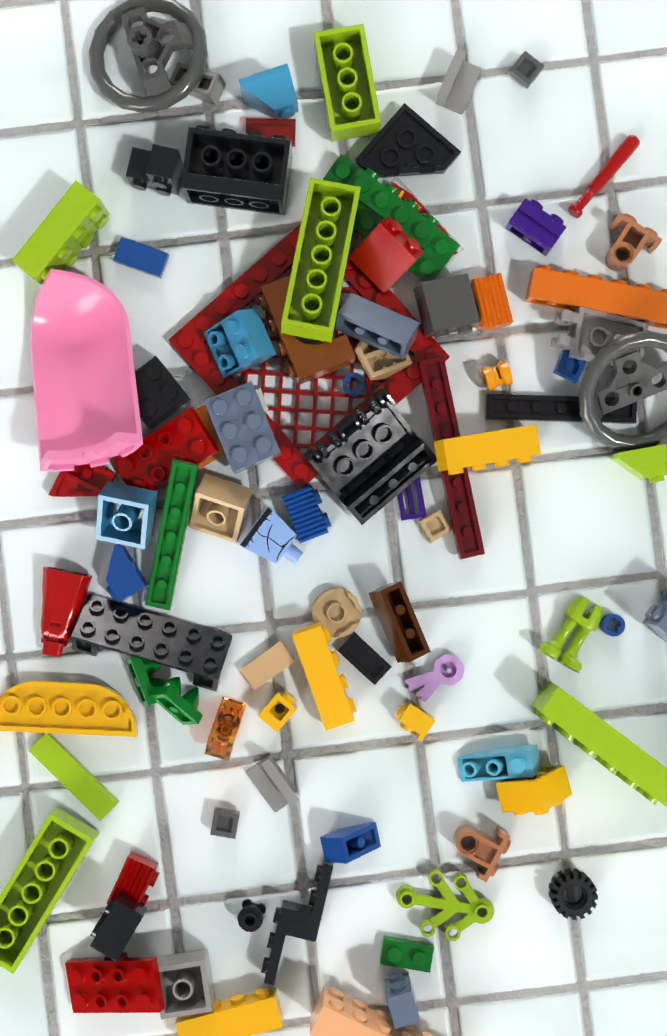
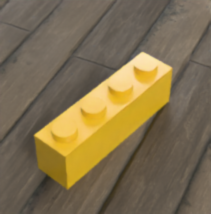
(487, 447)
(322, 675)
(236, 1017)

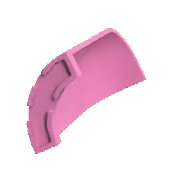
(82, 374)

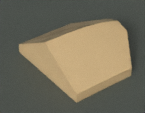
(379, 363)

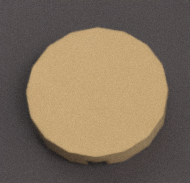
(337, 611)

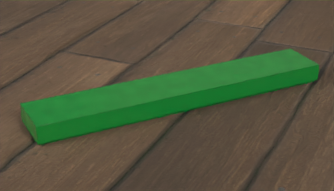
(172, 534)

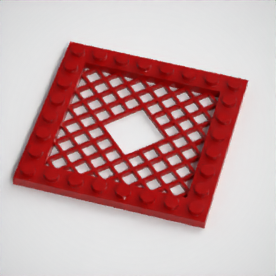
(242, 293)

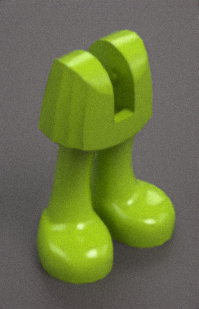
(586, 625)

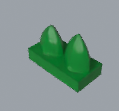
(140, 673)
(181, 708)

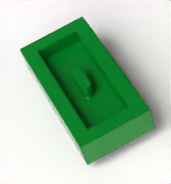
(406, 954)

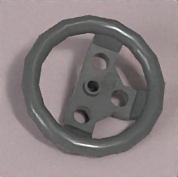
(150, 50)
(628, 388)

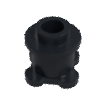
(254, 910)

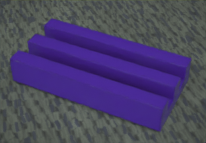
(412, 515)

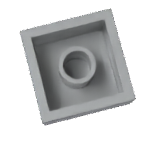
(186, 984)

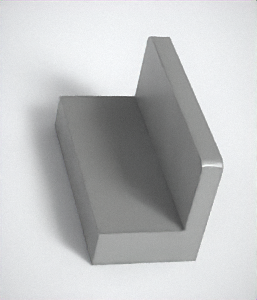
(458, 84)
(273, 783)

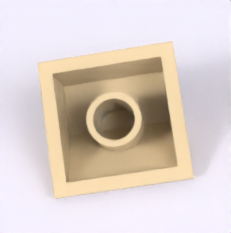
(220, 507)

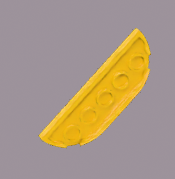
(66, 709)

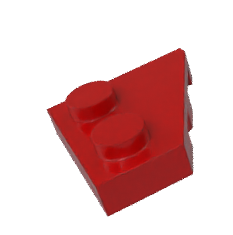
(81, 482)

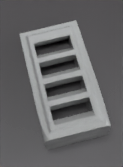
(212, 88)

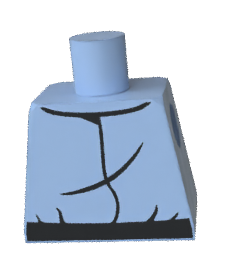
(272, 538)

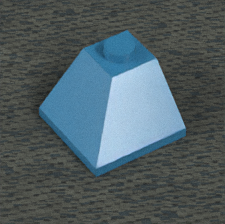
(270, 92)

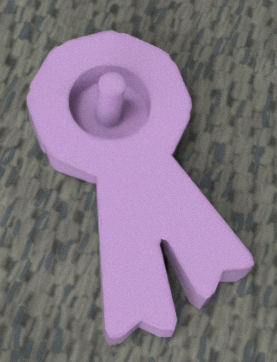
(447, 670)

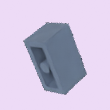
(401, 999)

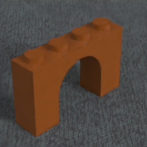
(304, 360)

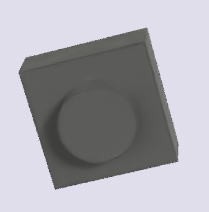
(526, 69)
(225, 823)

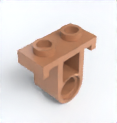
(629, 241)
(483, 849)

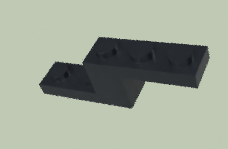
(297, 921)

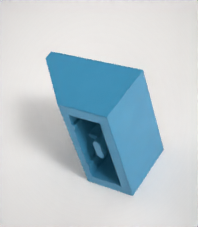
(239, 342)

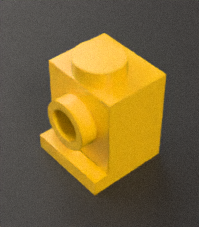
(278, 719)
(414, 719)

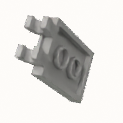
(592, 331)

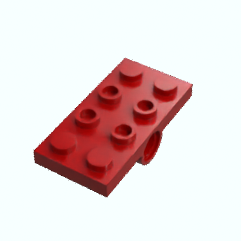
(180, 439)
(114, 986)

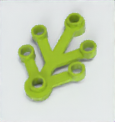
(449, 904)

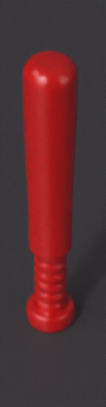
(615, 162)

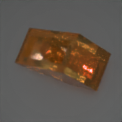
(225, 729)

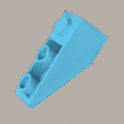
(500, 763)

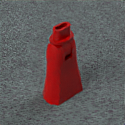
(61, 605)

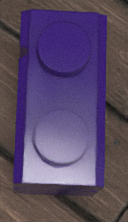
(536, 226)

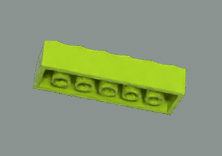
(320, 260)
(599, 738)
(40, 883)

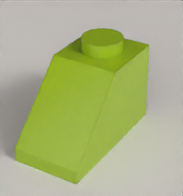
(644, 462)

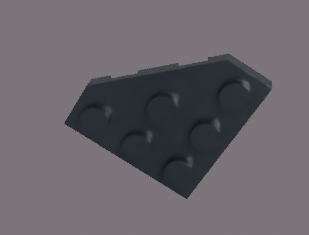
(408, 148)

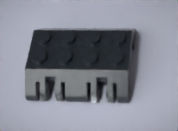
(371, 457)

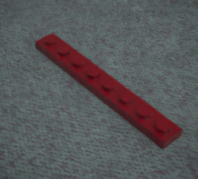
(456, 486)

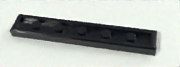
(549, 409)

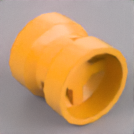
(496, 375)

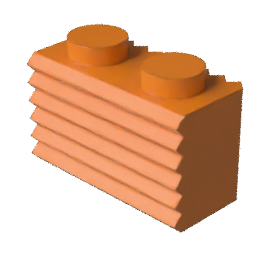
(491, 302)

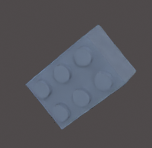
(242, 427)

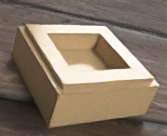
(435, 526)

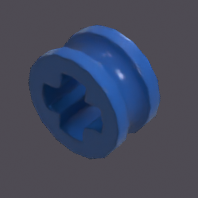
(360, 388)
(618, 628)

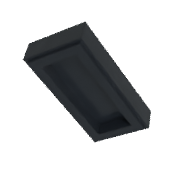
(364, 658)

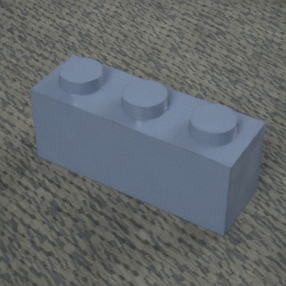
(377, 325)

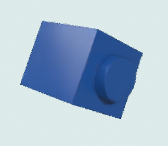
(123, 575)
(350, 842)

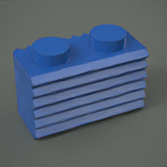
(305, 513)

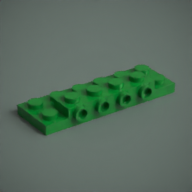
(381, 201)

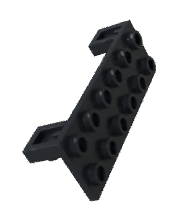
(152, 638)

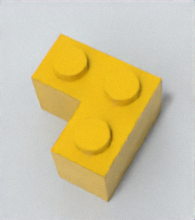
(534, 793)

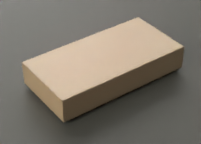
(267, 665)

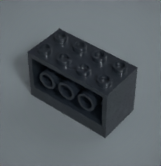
(237, 170)

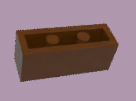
(399, 622)

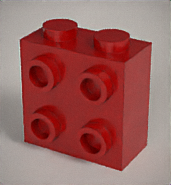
(386, 254)

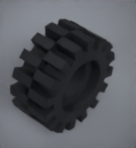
(580, 907)

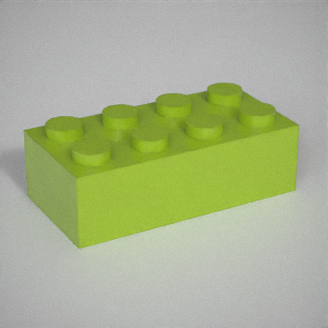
(347, 82)
(62, 233)

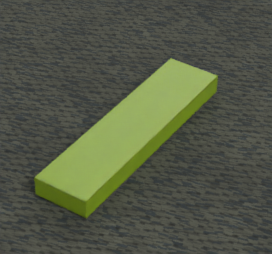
(74, 776)

